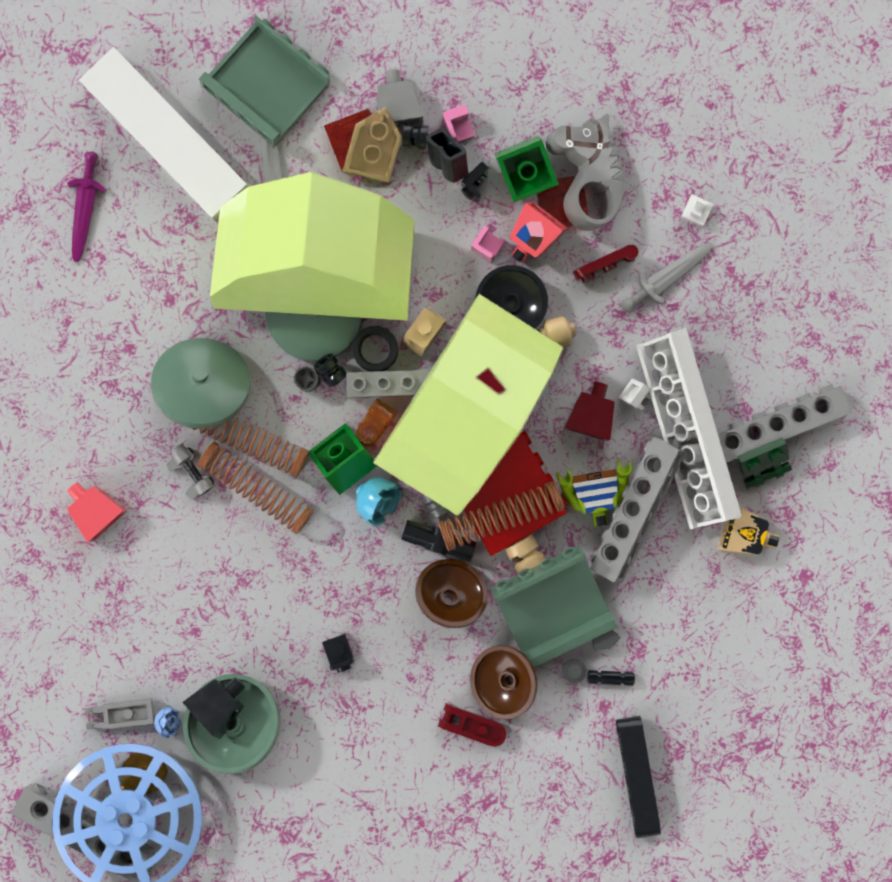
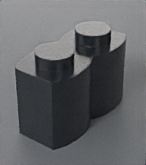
(447, 155)

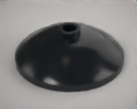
(520, 286)

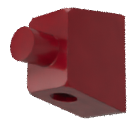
(592, 414)

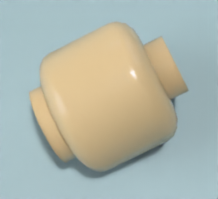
(559, 330)

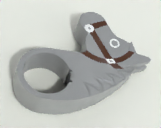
(598, 169)

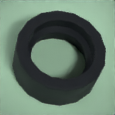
(362, 336)

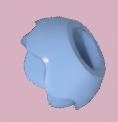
(167, 722)

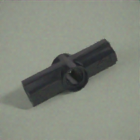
(432, 540)

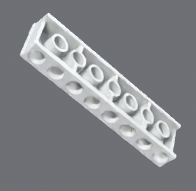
(162, 132)
(692, 428)

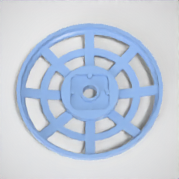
(133, 803)

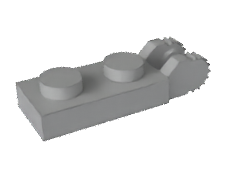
(123, 714)

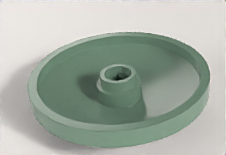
(312, 336)
(200, 383)
(248, 737)

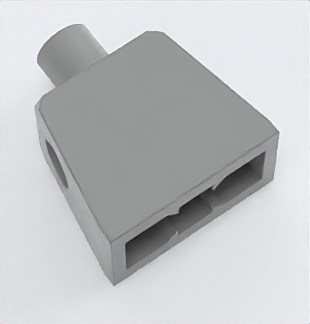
(399, 99)

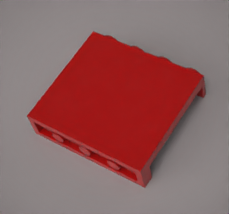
(514, 473)

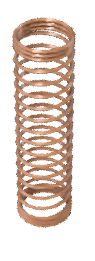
(208, 456)
(295, 467)
(449, 539)

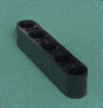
(638, 777)

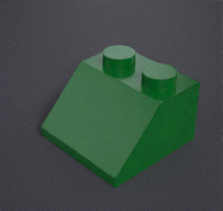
(526, 168)
(342, 459)

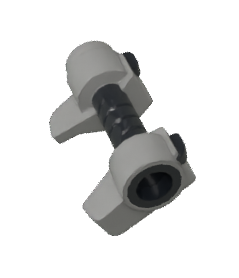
(184, 458)

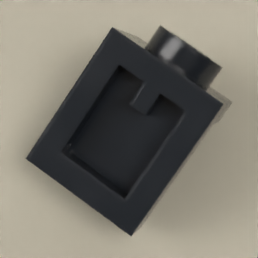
(476, 177)
(339, 653)

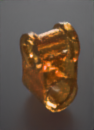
(378, 419)

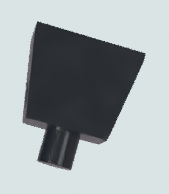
(216, 705)

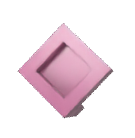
(458, 124)
(487, 245)

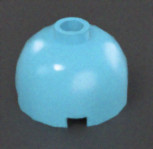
(376, 499)

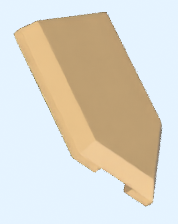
(374, 147)

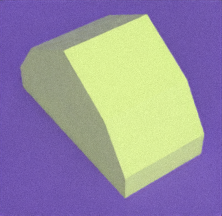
(313, 251)
(457, 423)

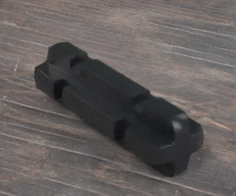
(610, 677)

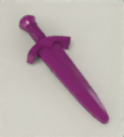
(84, 205)

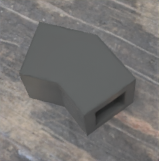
(605, 641)

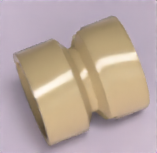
(525, 553)

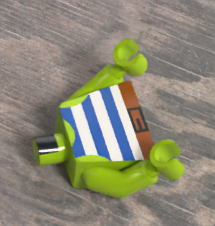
(596, 491)

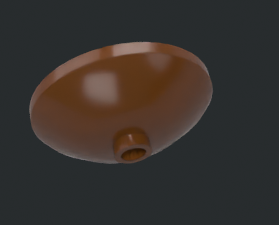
(454, 581)
(492, 684)

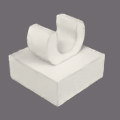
(696, 210)
(635, 393)

